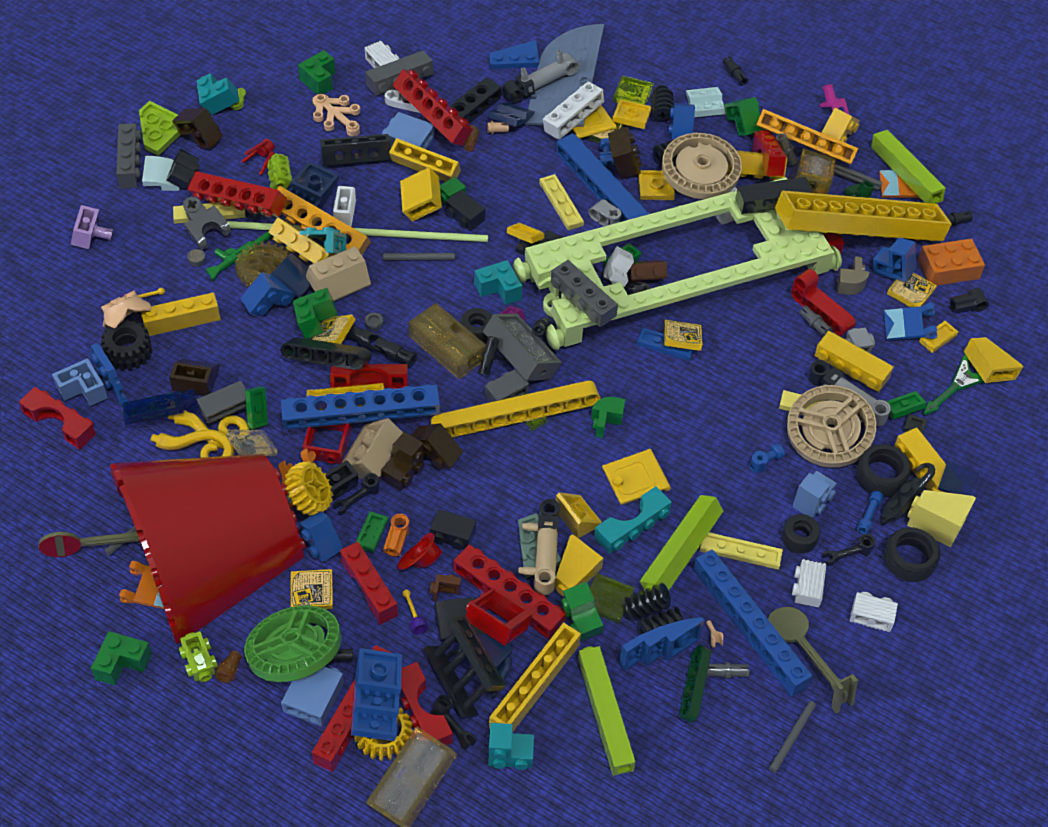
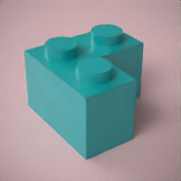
(216, 94)
(500, 279)
(509, 748)

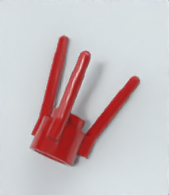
(264, 148)

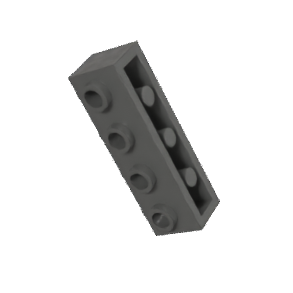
(383, 77)
(128, 155)
(584, 293)

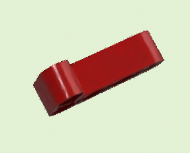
(808, 294)

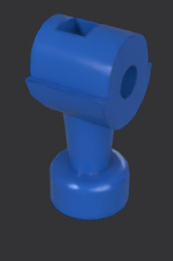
(606, 155)
(760, 458)

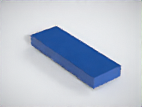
(655, 341)

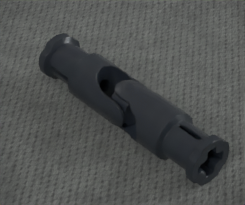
(389, 349)

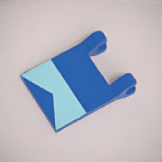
(908, 323)

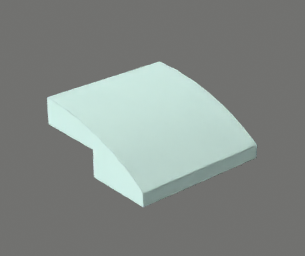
(706, 101)
(156, 173)

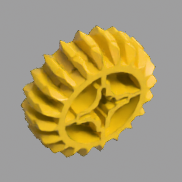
(308, 488)
(376, 747)

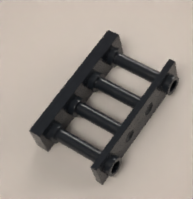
(480, 661)

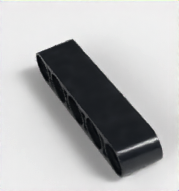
(333, 350)

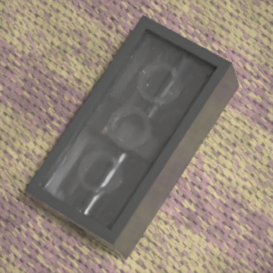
(522, 347)

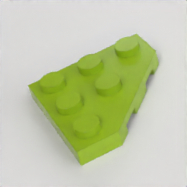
(157, 127)

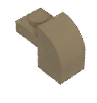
(852, 281)

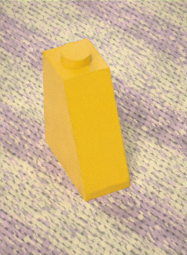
(991, 361)
(577, 565)

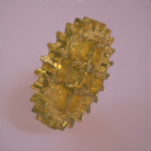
(257, 260)

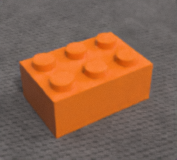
(951, 262)

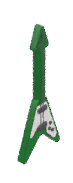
(963, 379)

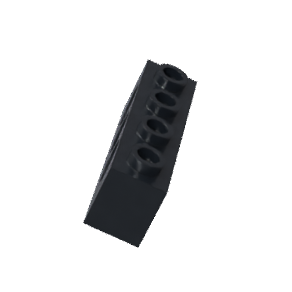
(477, 99)
(348, 144)

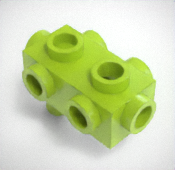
(279, 171)
(200, 663)

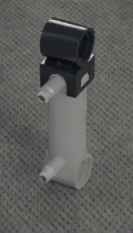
(527, 84)
(820, 375)

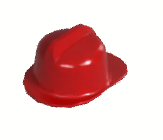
(421, 554)

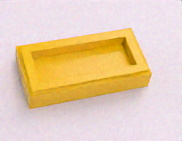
(525, 232)
(945, 333)

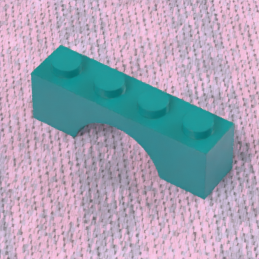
(614, 533)

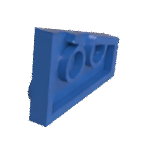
(518, 56)

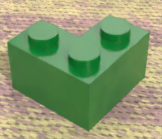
(318, 72)
(745, 114)
(312, 310)
(580, 606)
(120, 652)

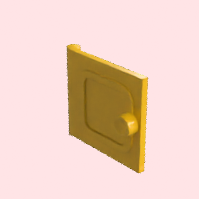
(595, 123)
(637, 473)

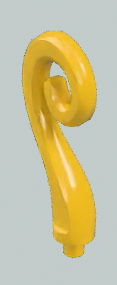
(196, 423)
(170, 442)

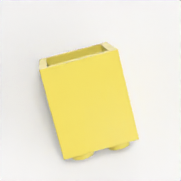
(940, 514)

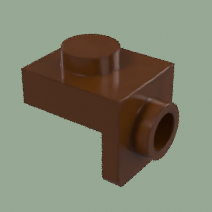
(445, 584)

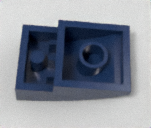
(313, 185)

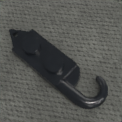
(906, 494)

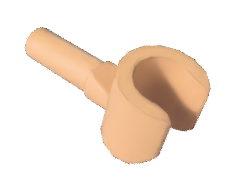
(715, 635)

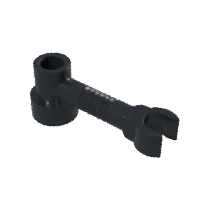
(370, 486)
(864, 546)
(442, 707)

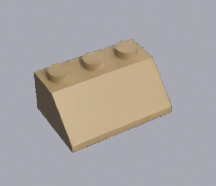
(340, 273)
(373, 447)

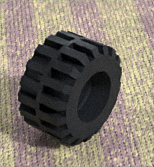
(131, 355)

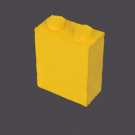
(420, 194)

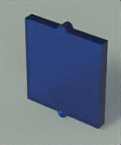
(957, 479)

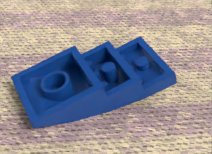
(661, 641)
(376, 694)

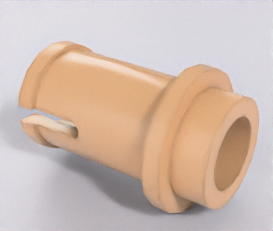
(497, 127)

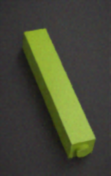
(908, 167)
(683, 543)
(606, 711)

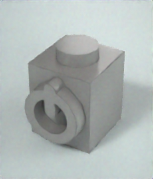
(861, 338)

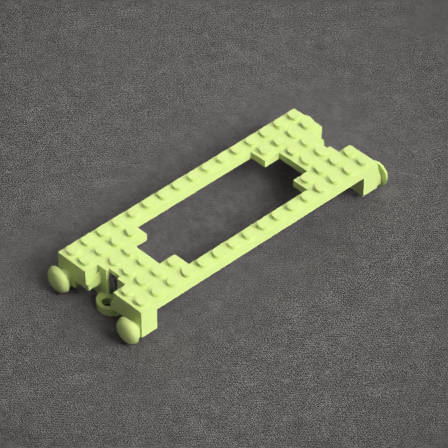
(780, 252)

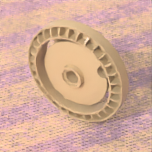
(702, 166)
(835, 413)

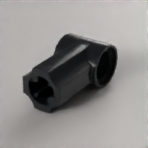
(973, 300)

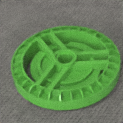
(291, 644)

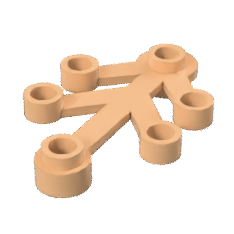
(322, 102)

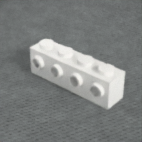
(573, 110)

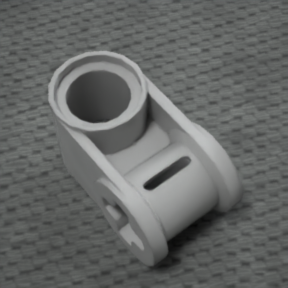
(605, 213)

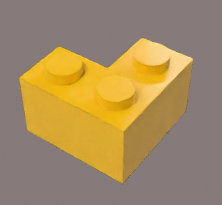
(840, 125)

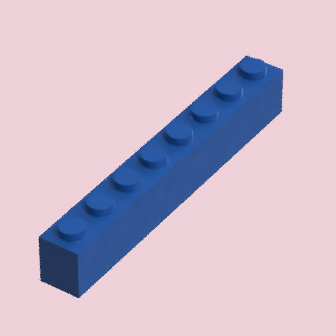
(598, 178)

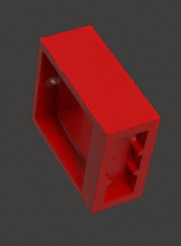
(328, 455)
(517, 615)

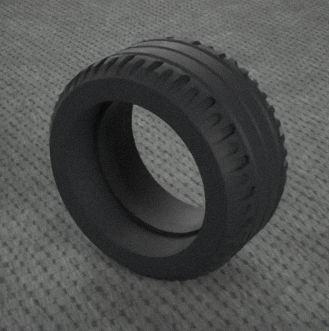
(890, 456)
(919, 539)

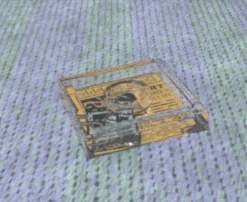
(251, 442)

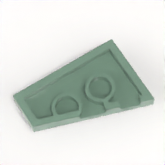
(528, 543)

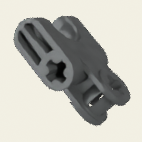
(203, 220)

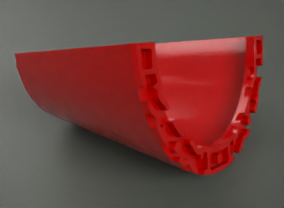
(209, 531)

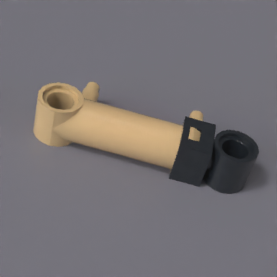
(546, 547)

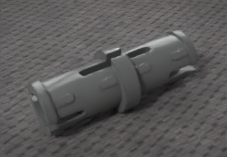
(814, 320)
(728, 670)

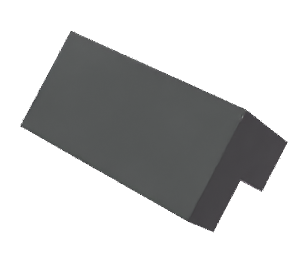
(222, 402)

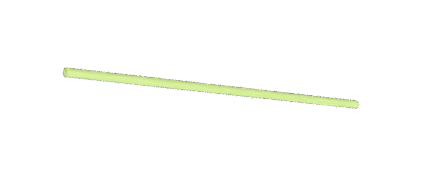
(378, 232)

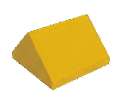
(577, 514)

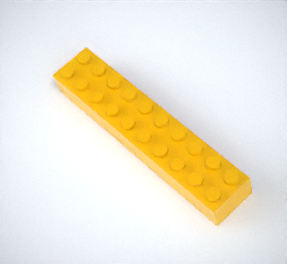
(862, 216)

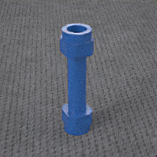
(865, 523)

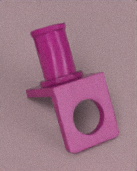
(831, 100)

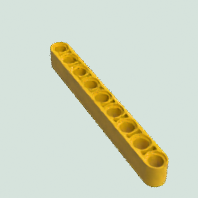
(518, 409)

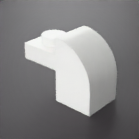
(618, 266)

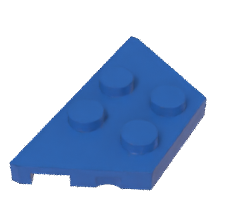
(106, 369)

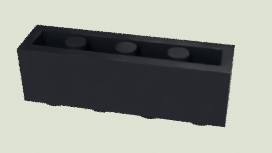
(765, 195)

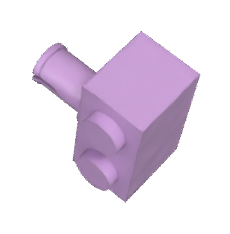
(86, 228)

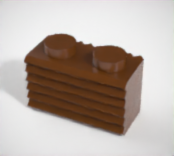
(648, 270)

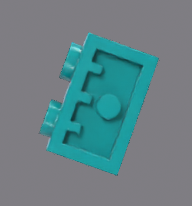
(334, 242)

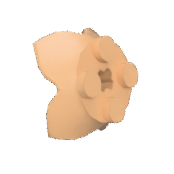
(119, 308)

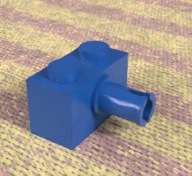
(682, 120)
(321, 536)

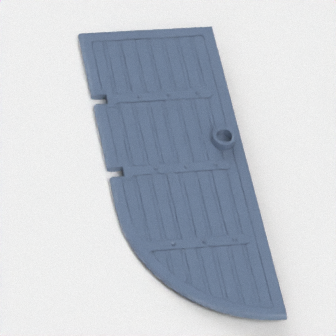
(584, 46)

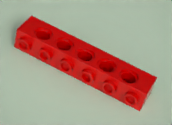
(433, 107)
(237, 194)
(472, 557)
(337, 733)

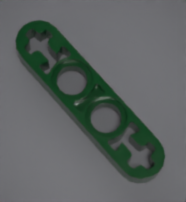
(695, 684)

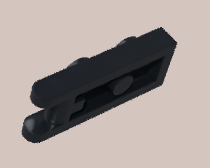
(636, 286)

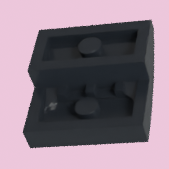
(451, 608)

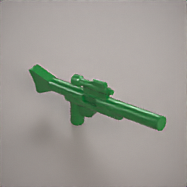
(231, 255)

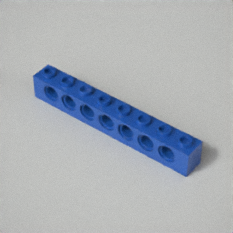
(353, 414)
(752, 623)

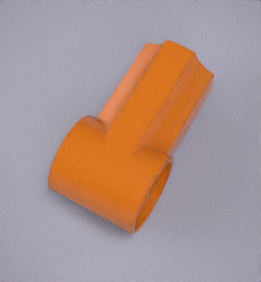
(397, 536)

